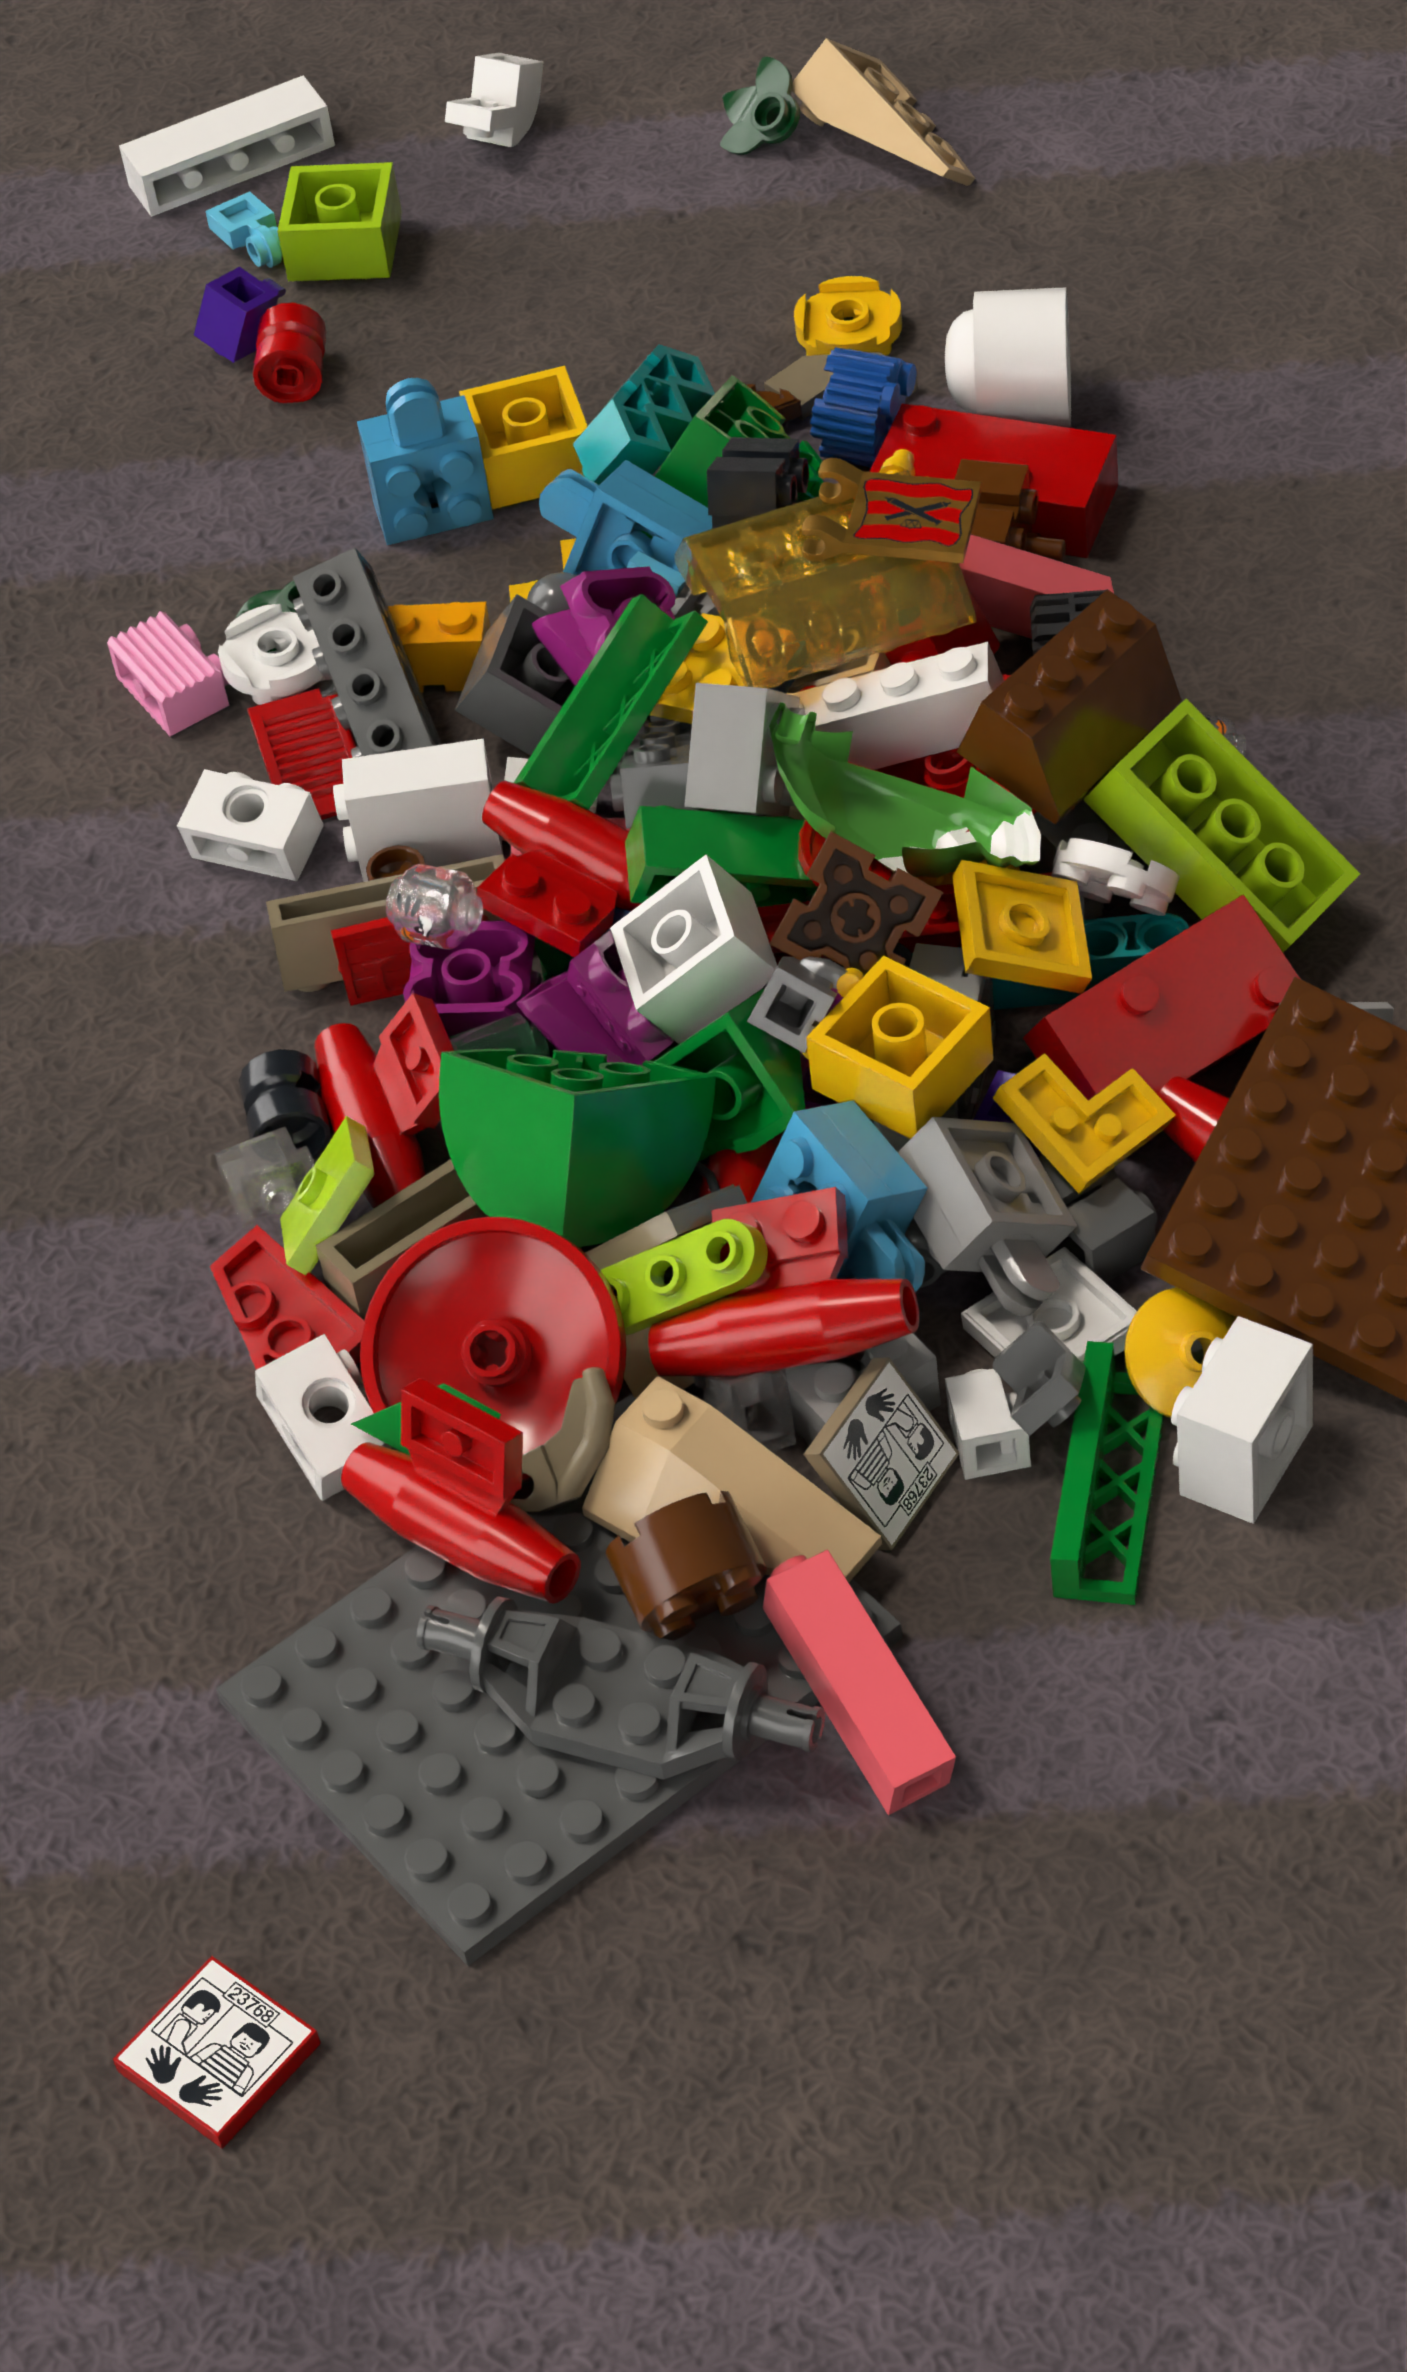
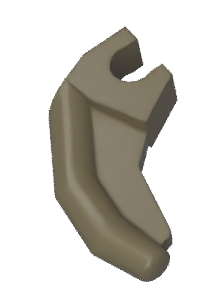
(573, 1454)

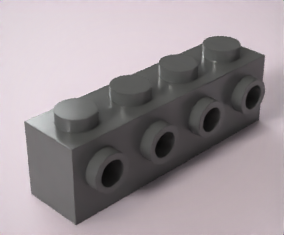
(363, 656)
(653, 768)

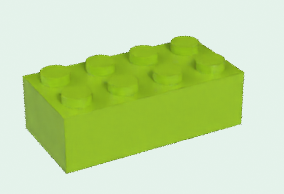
(1220, 827)

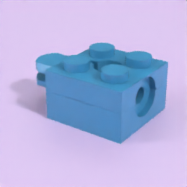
(421, 457)
(612, 515)
(882, 1193)

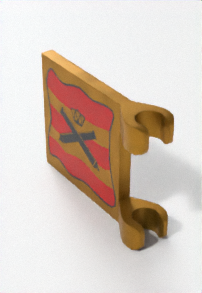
(893, 515)

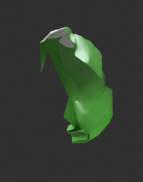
(896, 818)

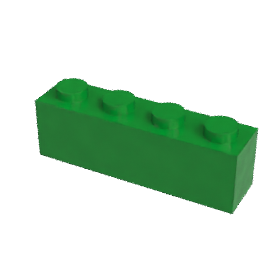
(751, 848)

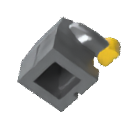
(799, 996)

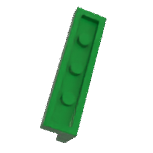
(610, 702)
(1081, 1489)

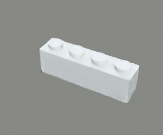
(227, 145)
(906, 707)

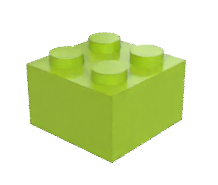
(340, 222)

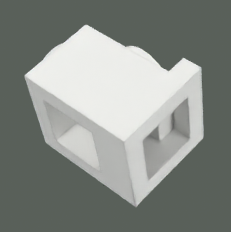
(983, 1425)

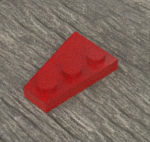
(278, 1305)

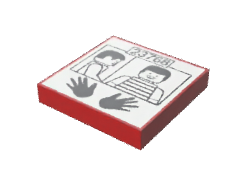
(217, 2051)

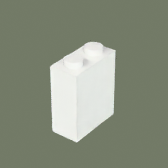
(418, 800)

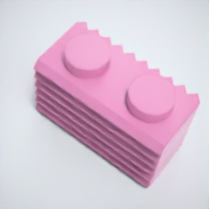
(169, 672)

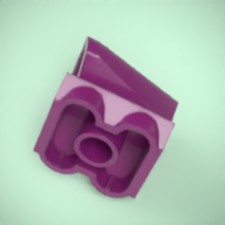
(595, 606)
(477, 978)
(594, 1009)

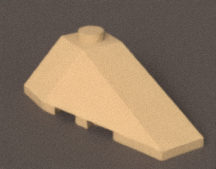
(874, 105)
(683, 1447)

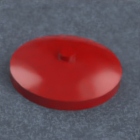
(497, 1317)

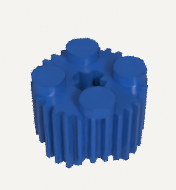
(860, 404)

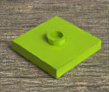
(327, 1195)

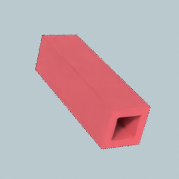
(1009, 578)
(857, 1680)

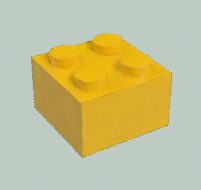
(526, 433)
(900, 1047)

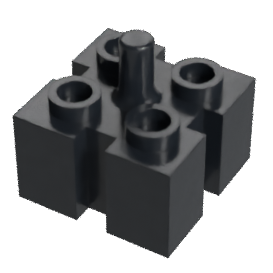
(755, 478)

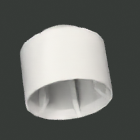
(1012, 356)

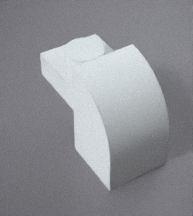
(501, 99)

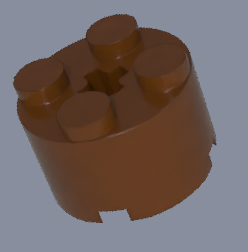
(688, 1565)

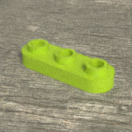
(697, 1272)

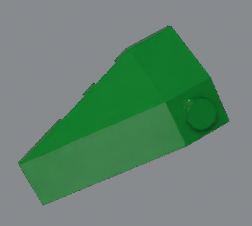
(755, 1079)

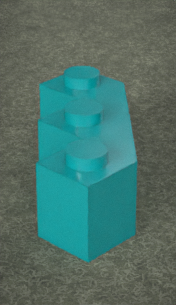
(645, 415)

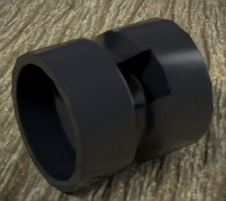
(285, 1091)

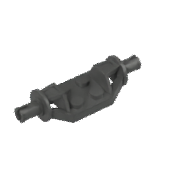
(617, 1690)

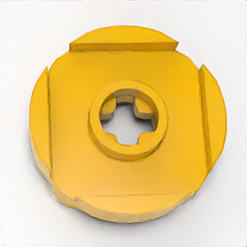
(822, 324)

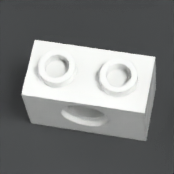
(250, 824)
(299, 1386)

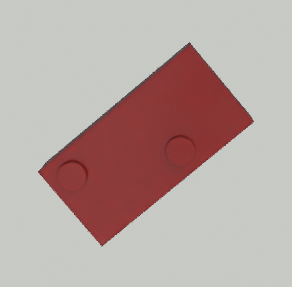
(1066, 465)
(1172, 1007)

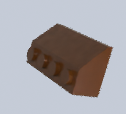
(1074, 708)

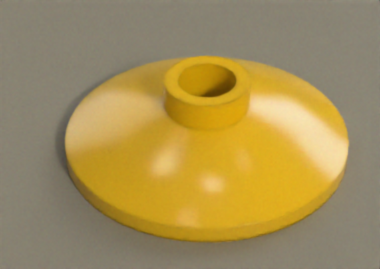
(1161, 1344)

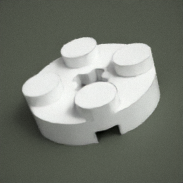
(265, 674)
(1110, 870)

